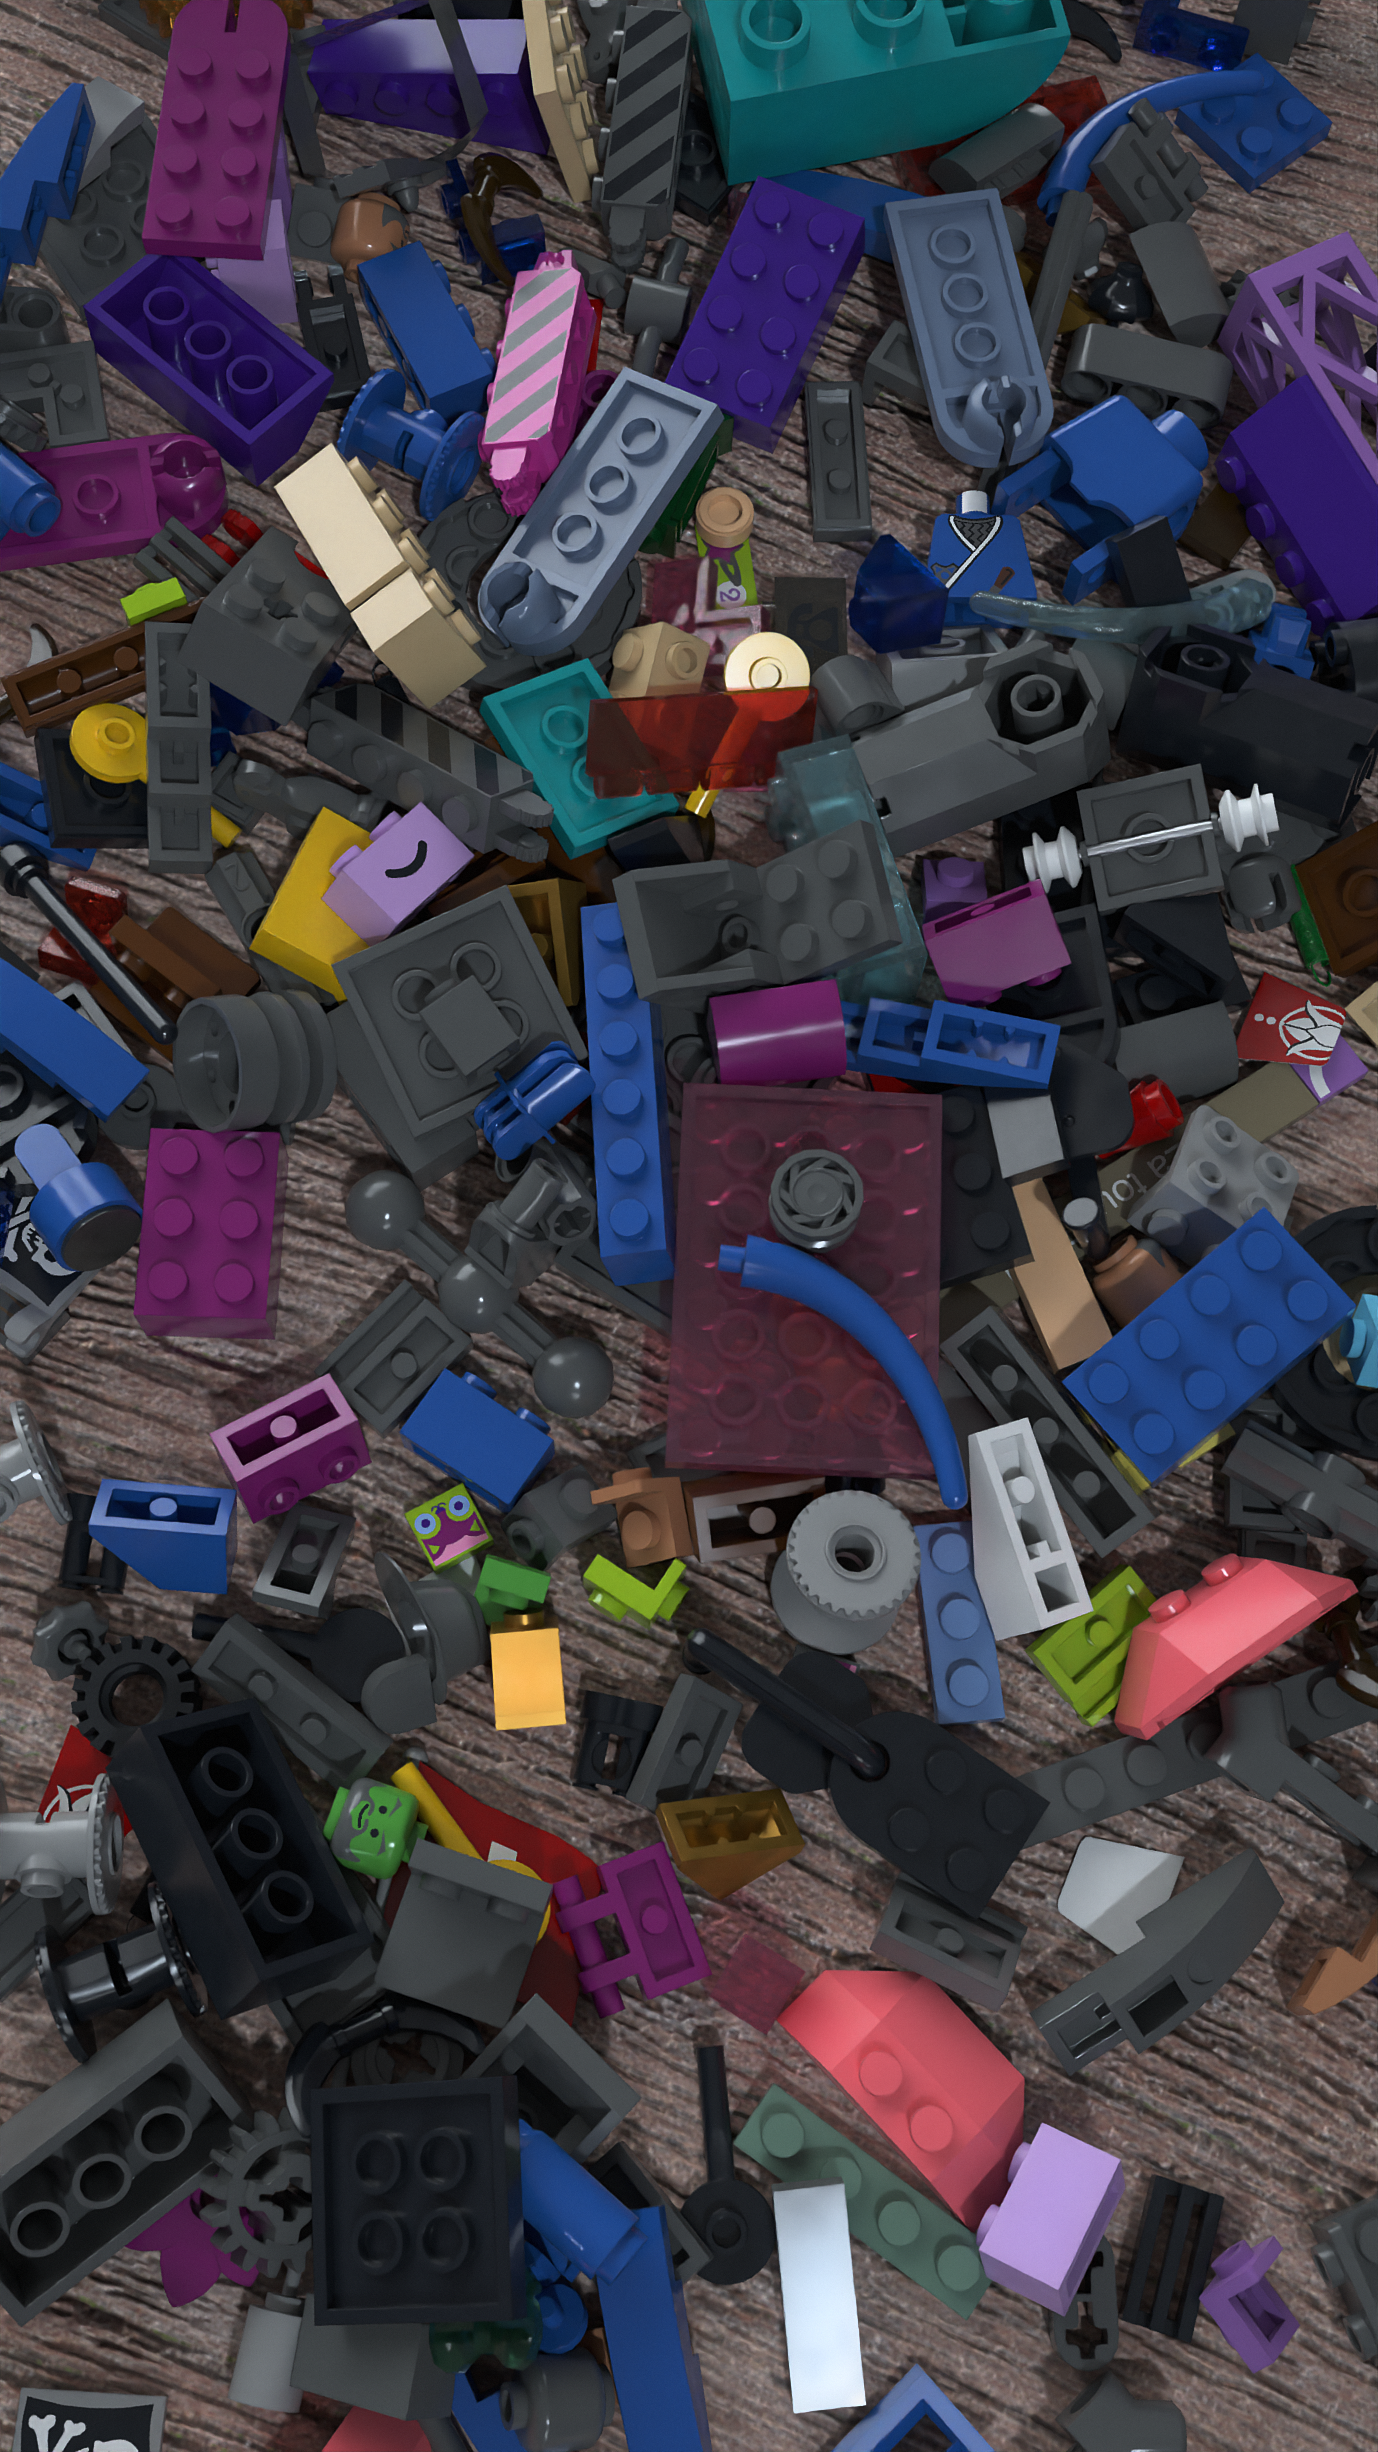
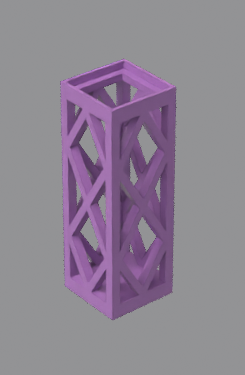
(1321, 284)

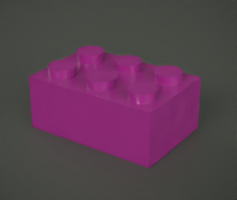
(211, 1234)

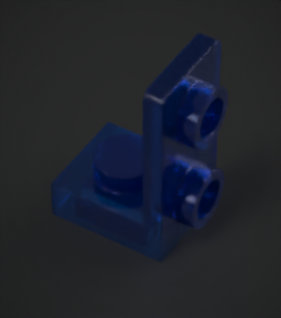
(1189, 36)
(517, 239)

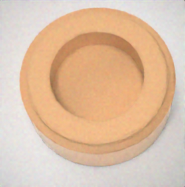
(724, 517)

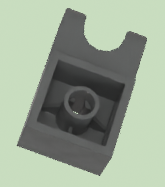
(269, 630)

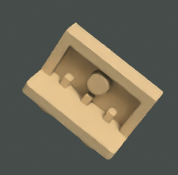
(657, 662)

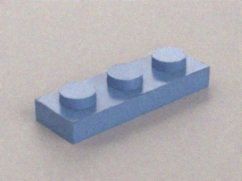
(956, 1629)

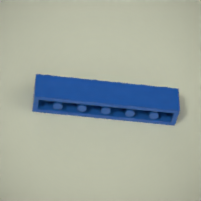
(627, 1109)

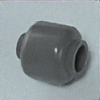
(558, 2402)

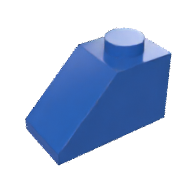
(169, 1532)

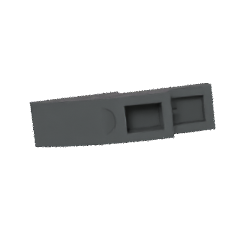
(1167, 1976)

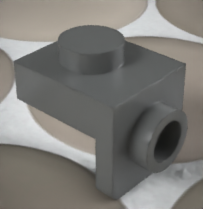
(314, 220)
(556, 1518)

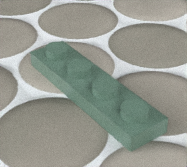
(879, 2204)

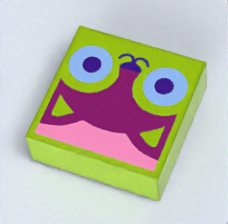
(449, 1529)

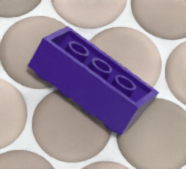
(210, 361)
(1308, 503)

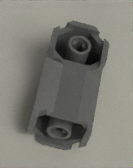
(988, 749)

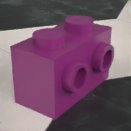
(997, 945)
(291, 1448)

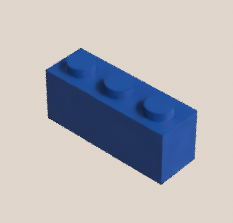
(427, 331)

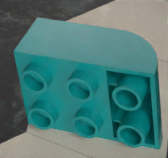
(863, 77)

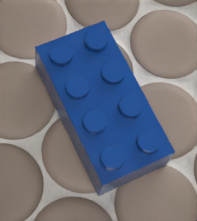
(1209, 1347)

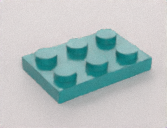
(546, 732)

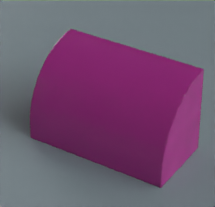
(778, 1035)

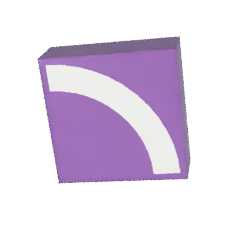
(1335, 1076)

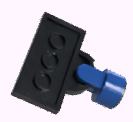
(45, 1153)

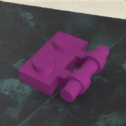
(651, 1922)

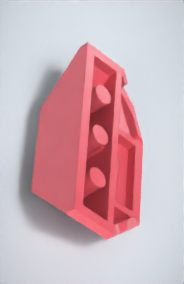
(1215, 1633)
(918, 2079)

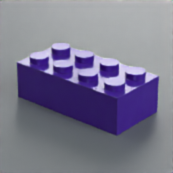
(769, 309)

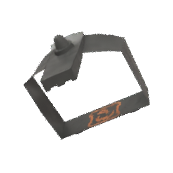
(398, 175)

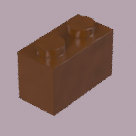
(745, 1512)

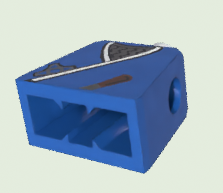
(979, 553)

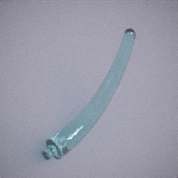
(1230, 610)

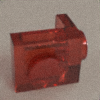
(100, 910)

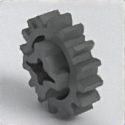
(256, 2166)

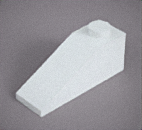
(1019, 1535)

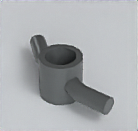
(659, 308)

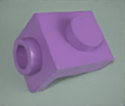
(950, 886)
(1247, 2305)

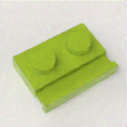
(1090, 1652)

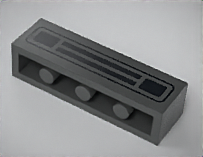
(1078, 1462)

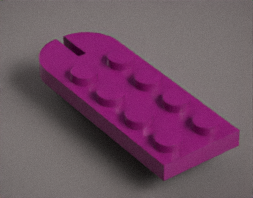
(218, 131)
(120, 497)

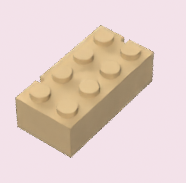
(366, 552)

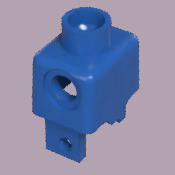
(1108, 476)

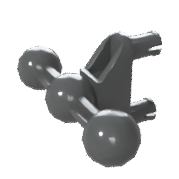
(483, 1286)

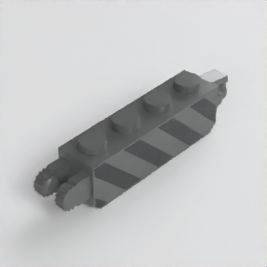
(645, 130)
(419, 760)

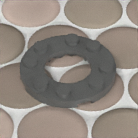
(481, 528)

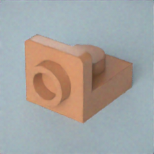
(649, 1516)

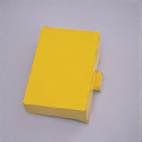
(299, 926)

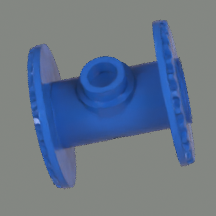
(413, 441)

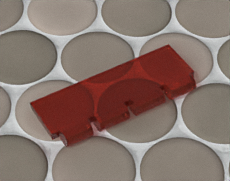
(694, 731)

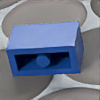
(479, 1440)

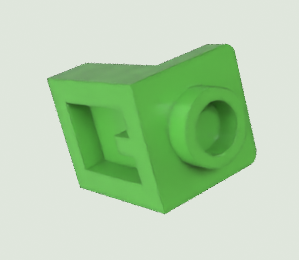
(509, 1586)

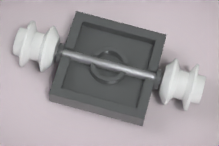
(1151, 839)

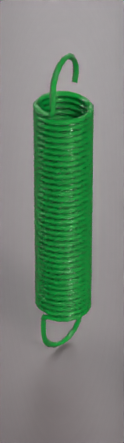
(1307, 933)

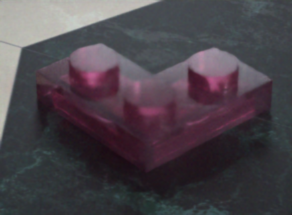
(687, 600)

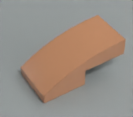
(1337, 1974)

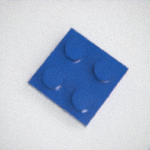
(1255, 132)

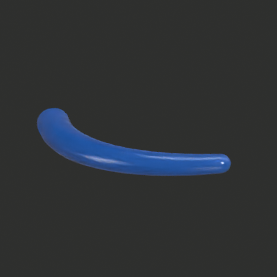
(1071, 164)
(824, 1289)

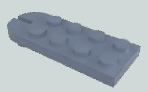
(970, 326)
(594, 513)

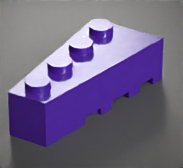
(405, 79)

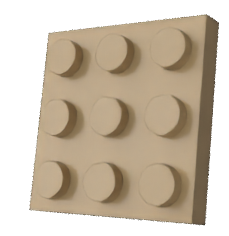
(557, 86)

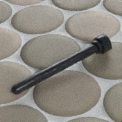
(26, 876)

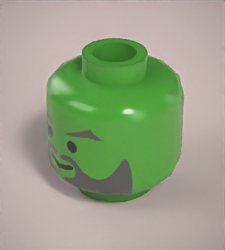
(373, 1827)

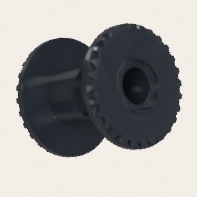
(116, 1975)

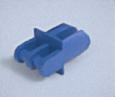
(533, 1100)

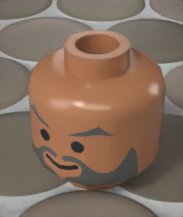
(366, 230)
(1133, 1277)

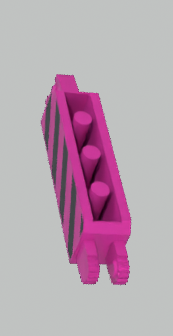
(537, 379)

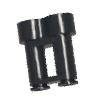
(77, 1553)
(620, 1717)

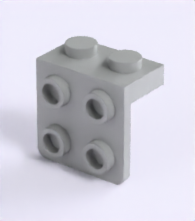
(1213, 1188)

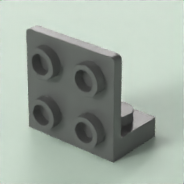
(463, 1934)

